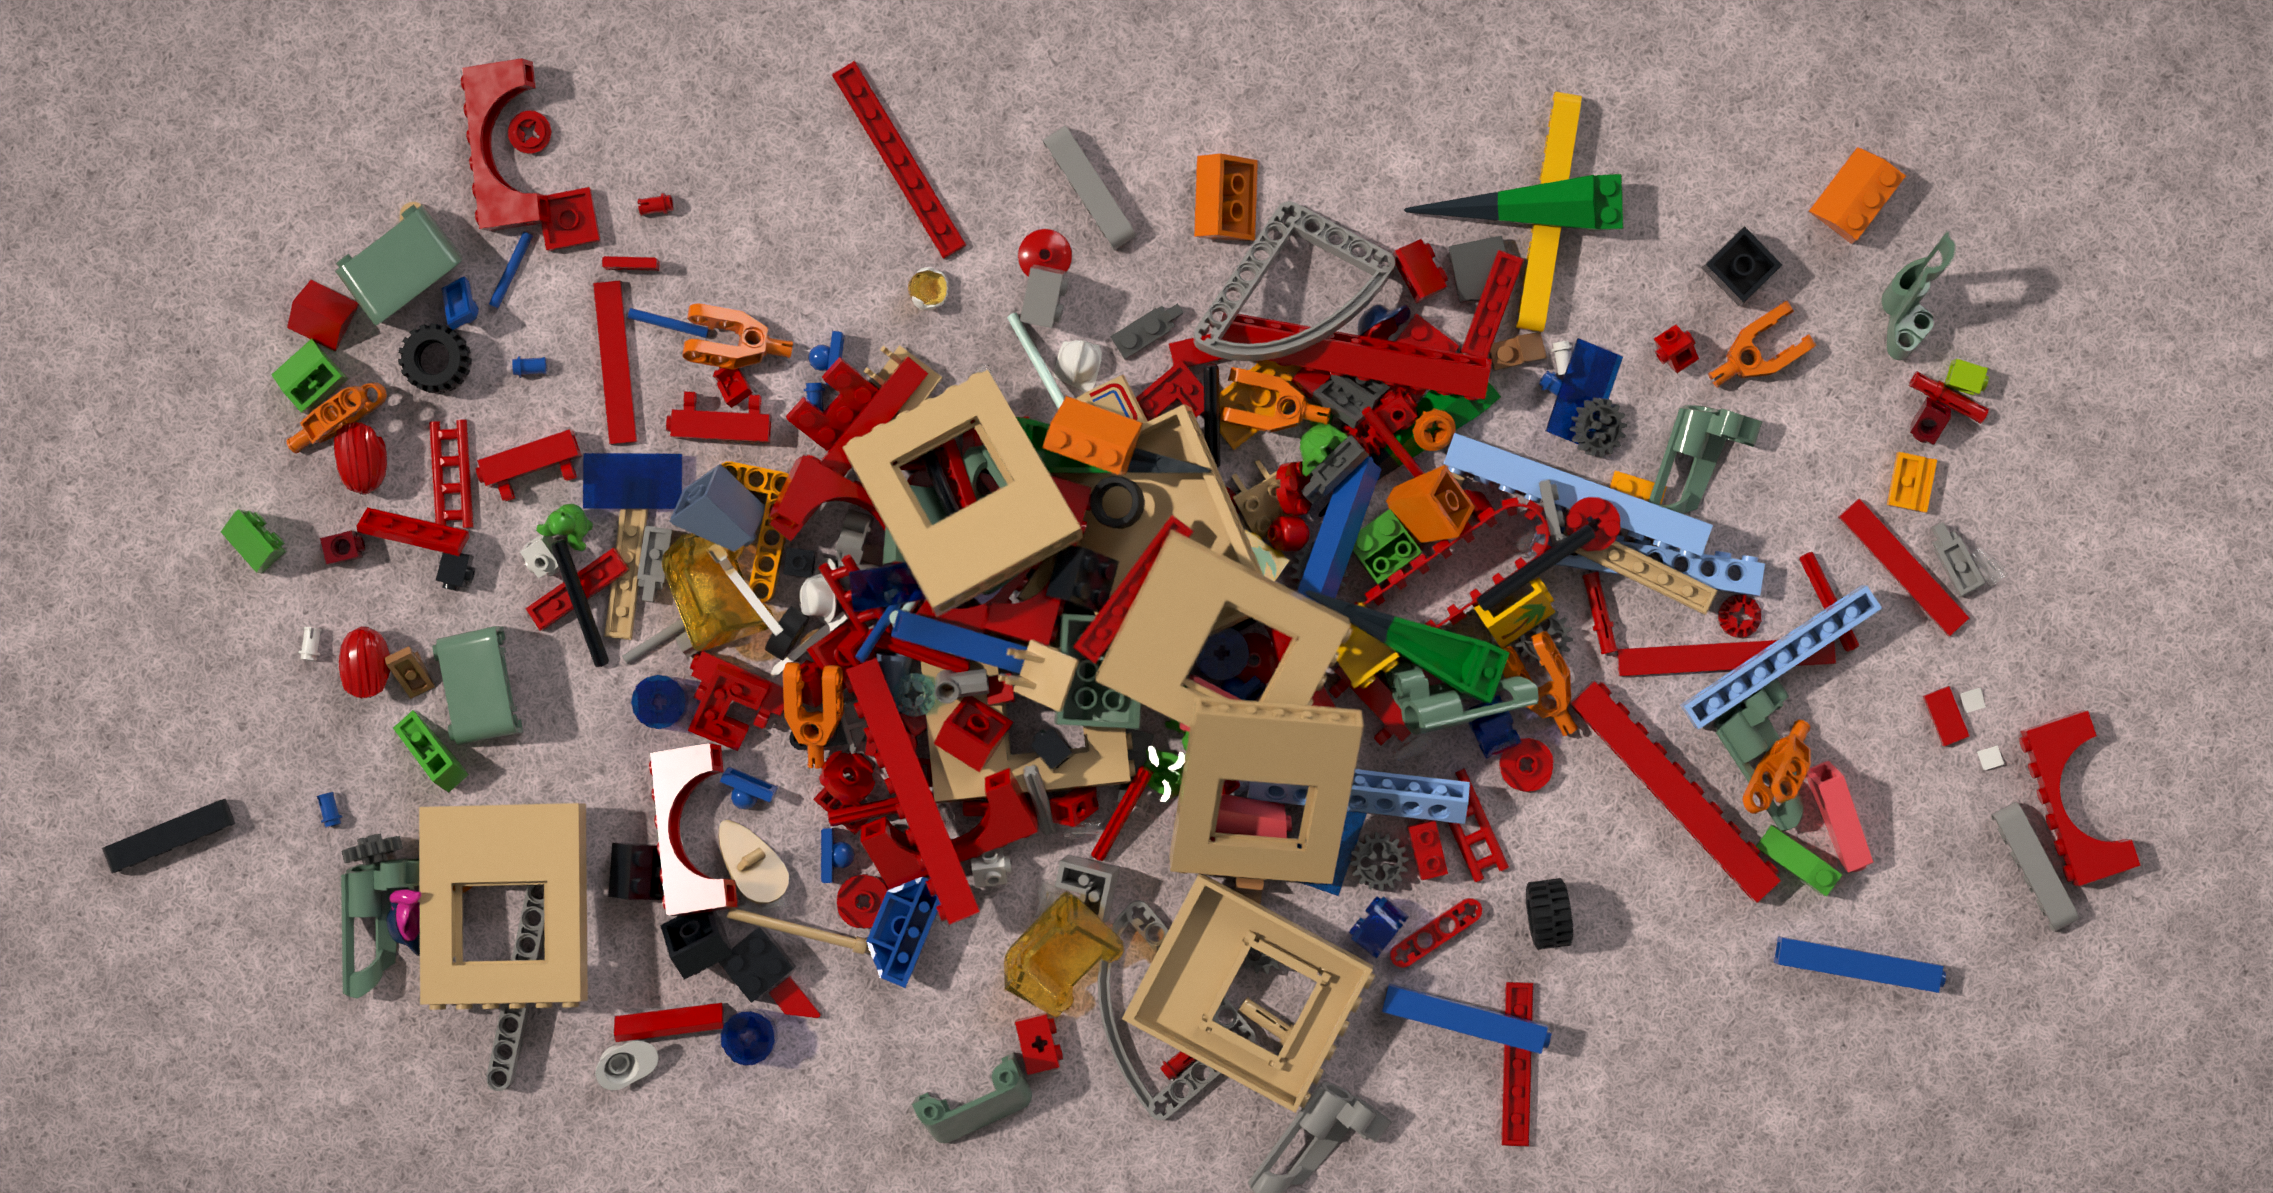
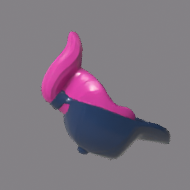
(404, 919)

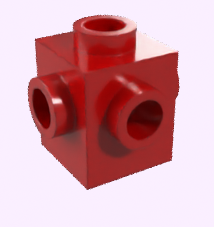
(1676, 348)
(1397, 410)

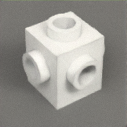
(540, 556)
(991, 868)

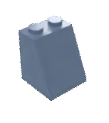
(719, 510)

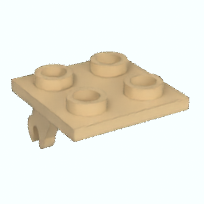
(923, 390)
(1259, 503)
(1044, 674)

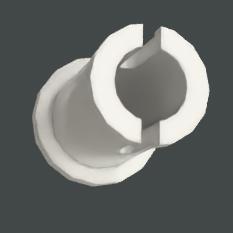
(1562, 355)
(310, 646)

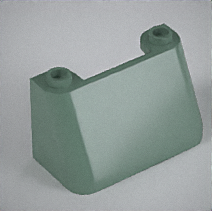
(398, 264)
(477, 685)
(1010, 1096)

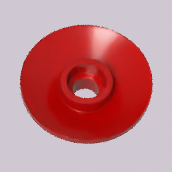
(1048, 240)
(1268, 660)

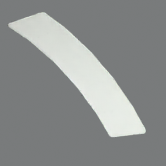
(1972, 701)

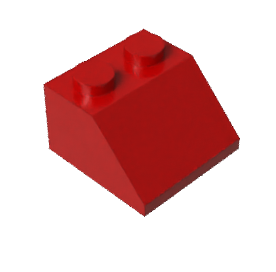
(1419, 270)
(973, 732)

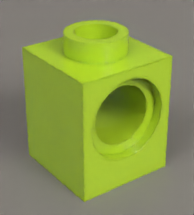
(1966, 377)

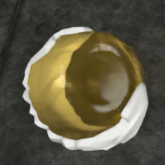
(928, 288)

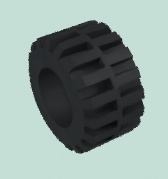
(455, 369)
(1549, 913)

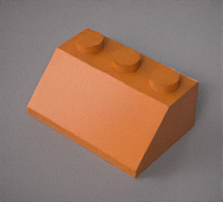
(1857, 194)
(1225, 197)
(1093, 435)

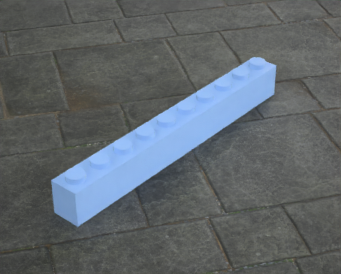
(1524, 475)

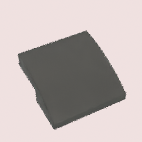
(1472, 265)
(1349, 396)

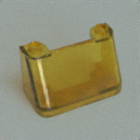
(706, 596)
(1058, 953)

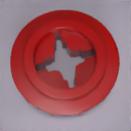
(527, 119)
(1729, 623)

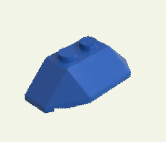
(902, 930)

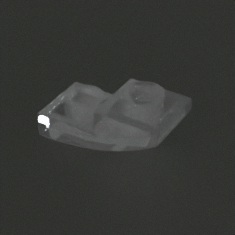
(749, 906)

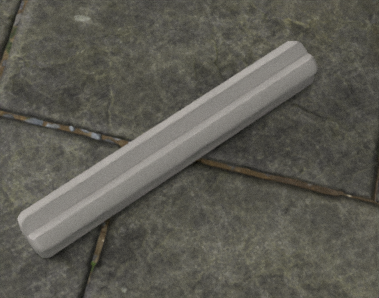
(1039, 799)

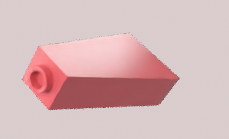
(1839, 816)
(1252, 817)

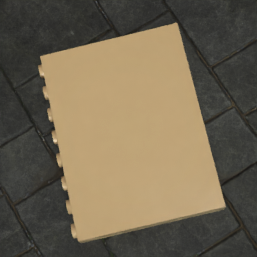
(1193, 498)

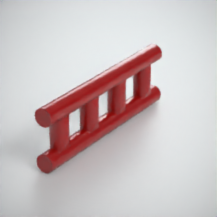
(461, 460)
(844, 597)
(1485, 832)

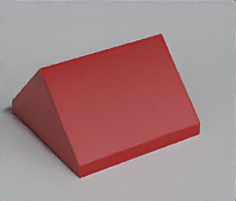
(321, 314)

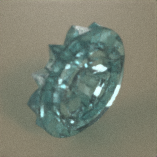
(923, 702)

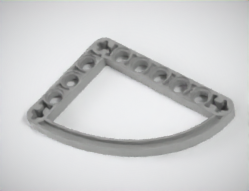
(1313, 335)
(1115, 1042)

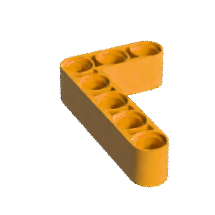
(763, 548)

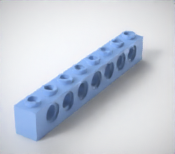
(1750, 569)
(1780, 656)
(1385, 795)

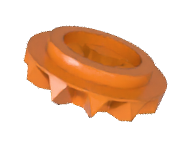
(1441, 437)

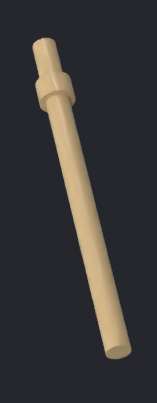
(858, 944)

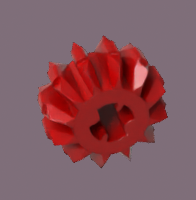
(1370, 443)

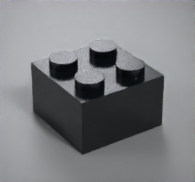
(1741, 266)
(1082, 578)
(696, 942)
(757, 963)

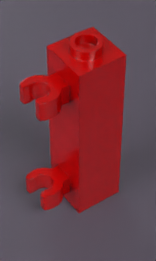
(720, 425)
(527, 459)
(703, 669)
(1380, 701)

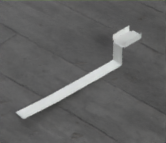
(720, 556)
(801, 649)

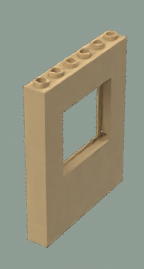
(990, 536)
(1178, 613)
(1271, 746)
(1096, 765)
(503, 848)
(1198, 967)

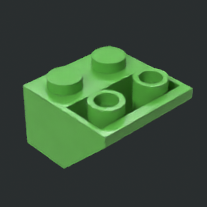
(309, 377)
(252, 540)
(1384, 547)

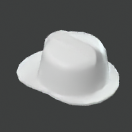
(1078, 364)
(817, 597)
(625, 1064)

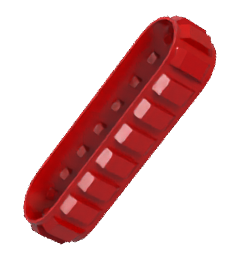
(1443, 548)

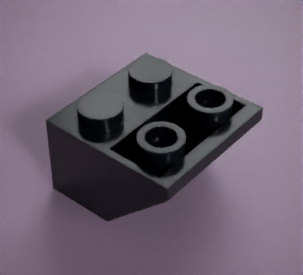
(635, 872)

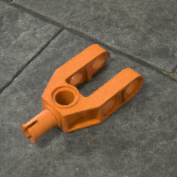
(728, 355)
(1759, 367)
(1280, 420)
(325, 421)
(1558, 688)
(801, 720)
(1778, 764)

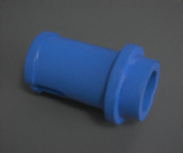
(529, 366)
(1550, 382)
(815, 394)
(329, 810)

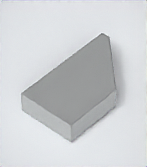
(853, 726)

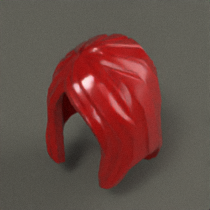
(360, 457)
(363, 662)

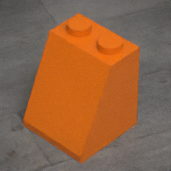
(1431, 506)

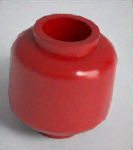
(1288, 533)

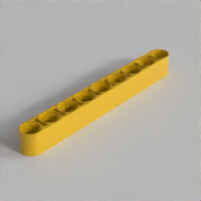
(1545, 239)

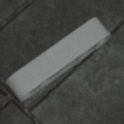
(1089, 187)
(2036, 866)

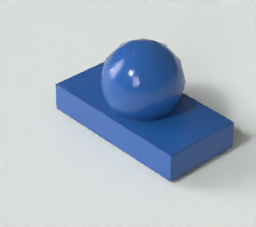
(458, 303)
(823, 356)
(1246, 692)
(747, 788)
(833, 855)

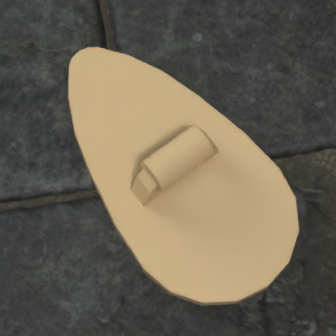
(752, 864)

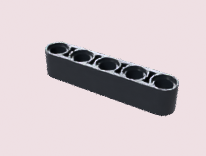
(168, 835)

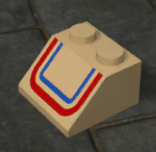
(1115, 397)

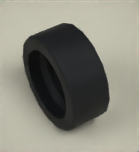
(1135, 512)
(793, 625)

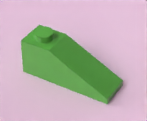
(430, 752)
(1799, 861)

